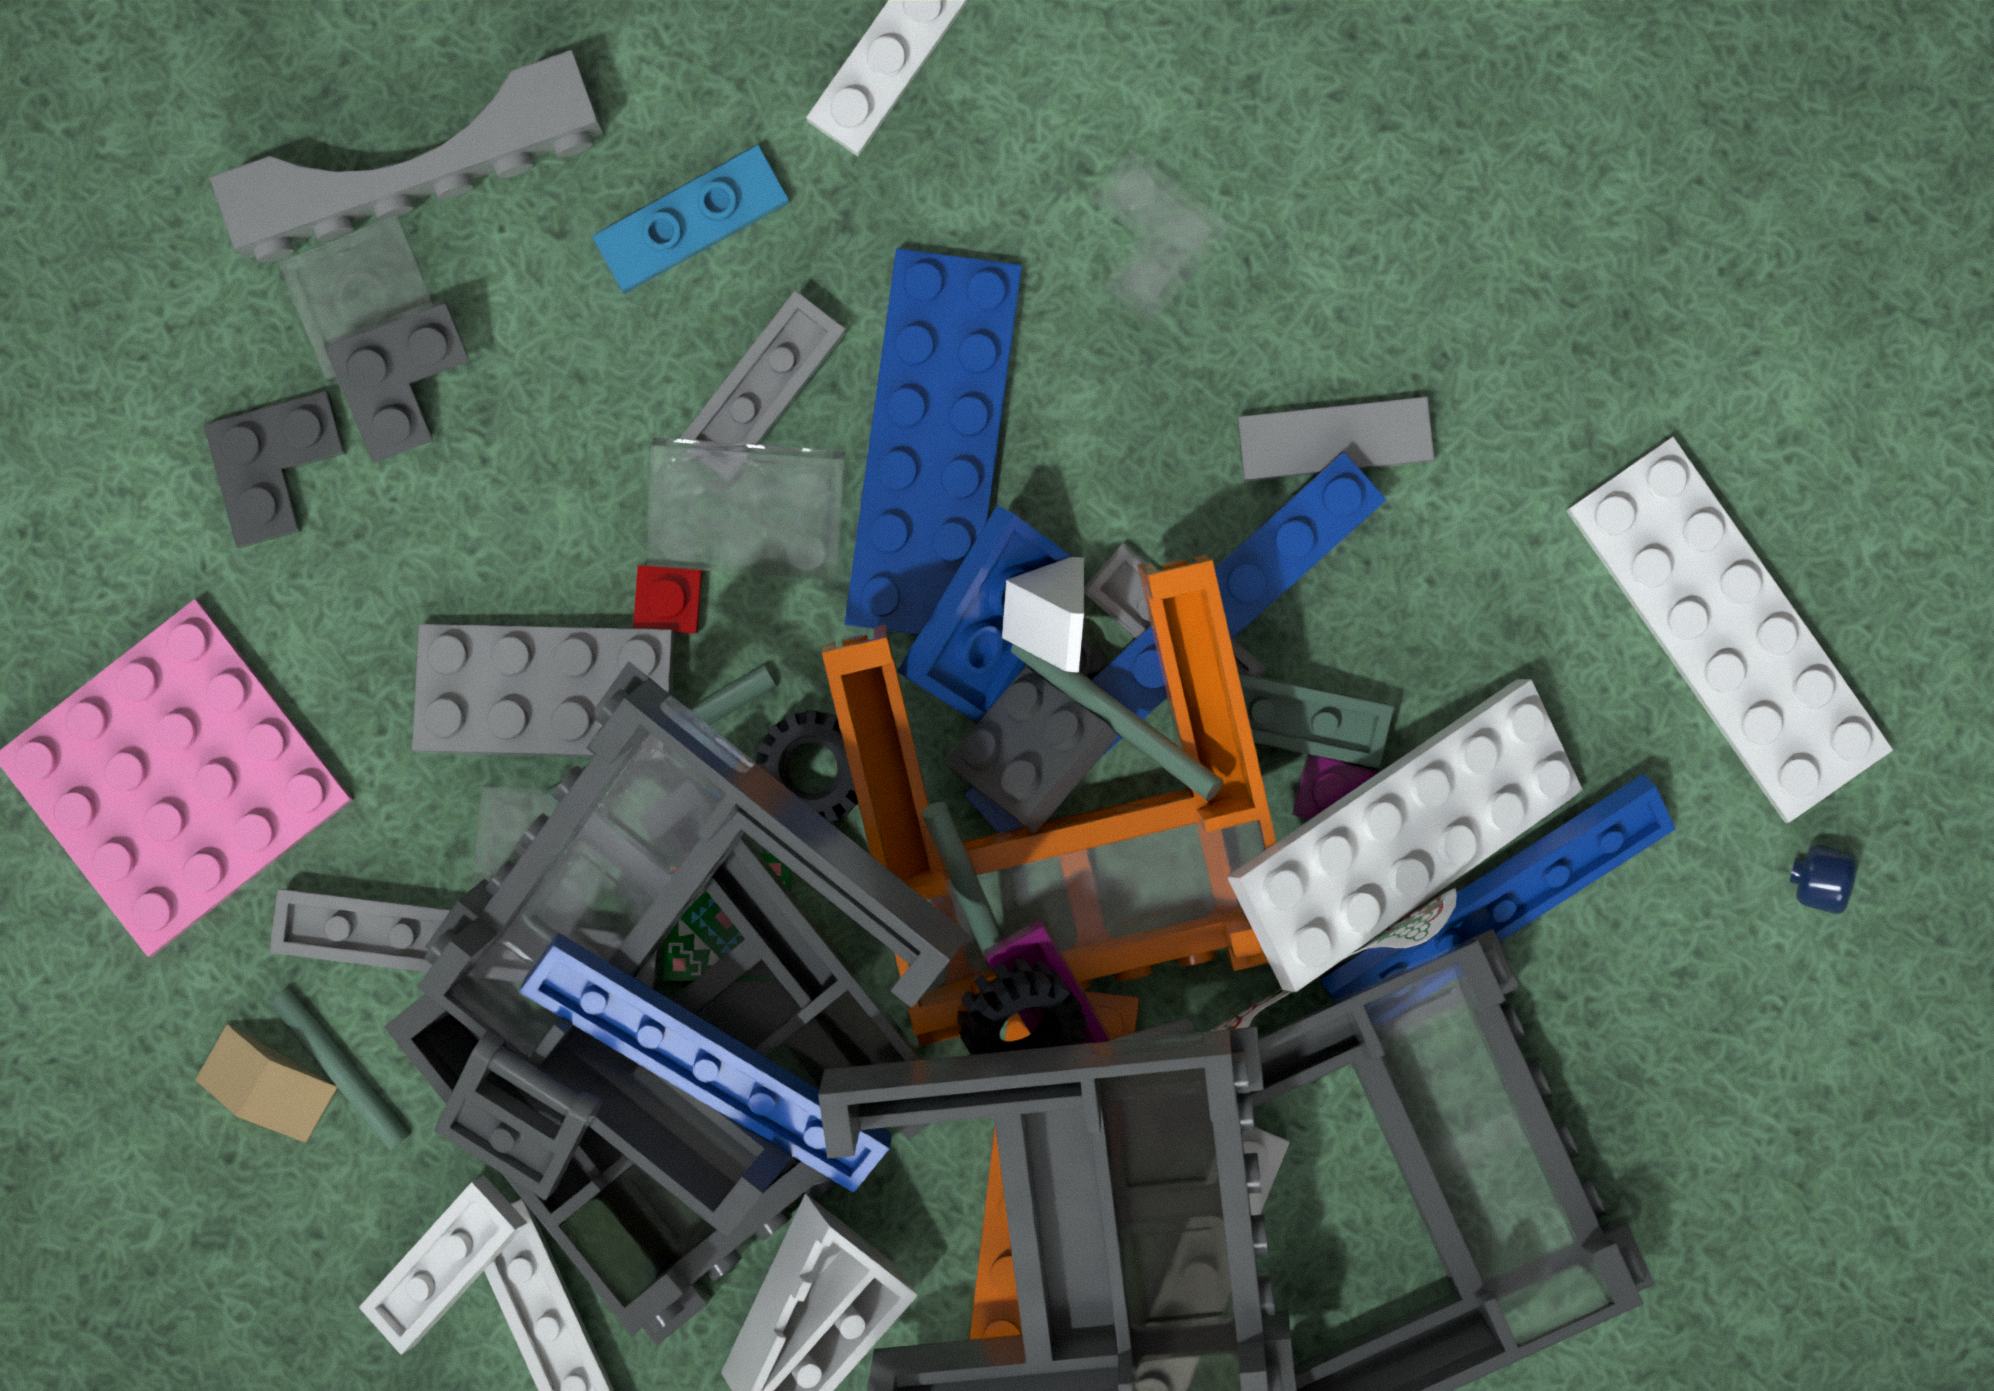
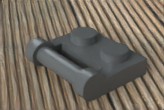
(508, 1131)

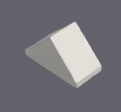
(1047, 612)

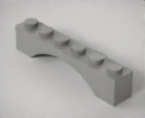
(532, 114)

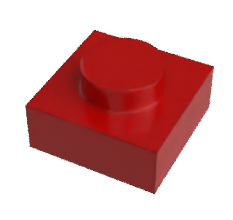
(667, 599)

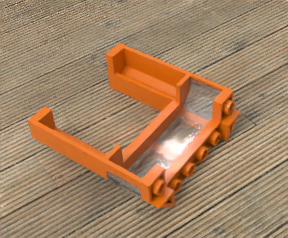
(1108, 882)

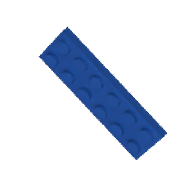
(931, 434)

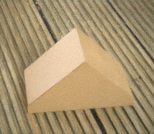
(265, 1085)

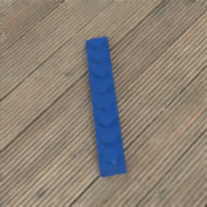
(1247, 584)

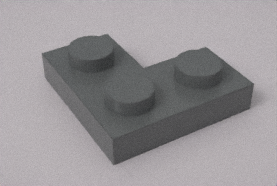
(378, 371)
(256, 451)

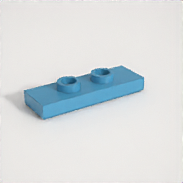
(691, 219)

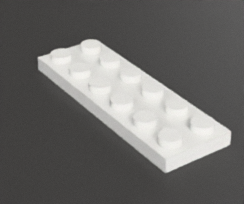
(1729, 630)
(1404, 834)

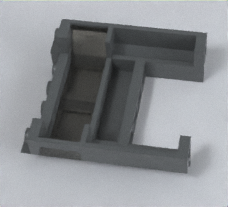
(1117, 1209)
(610, 1215)

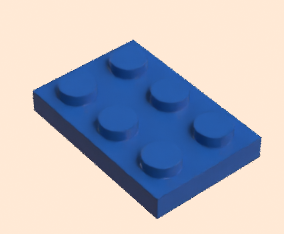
(962, 644)

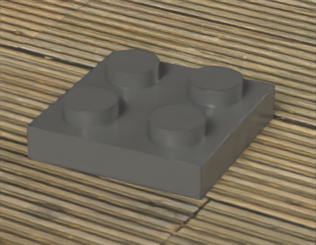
(1030, 749)

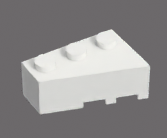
(817, 1308)

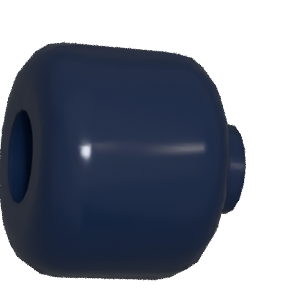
(1825, 878)

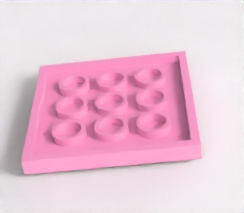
(173, 778)

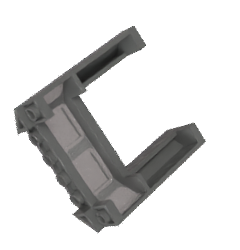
(616, 876)
(1479, 1167)

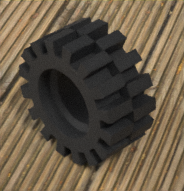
(804, 729)
(1016, 992)

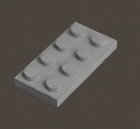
(524, 685)

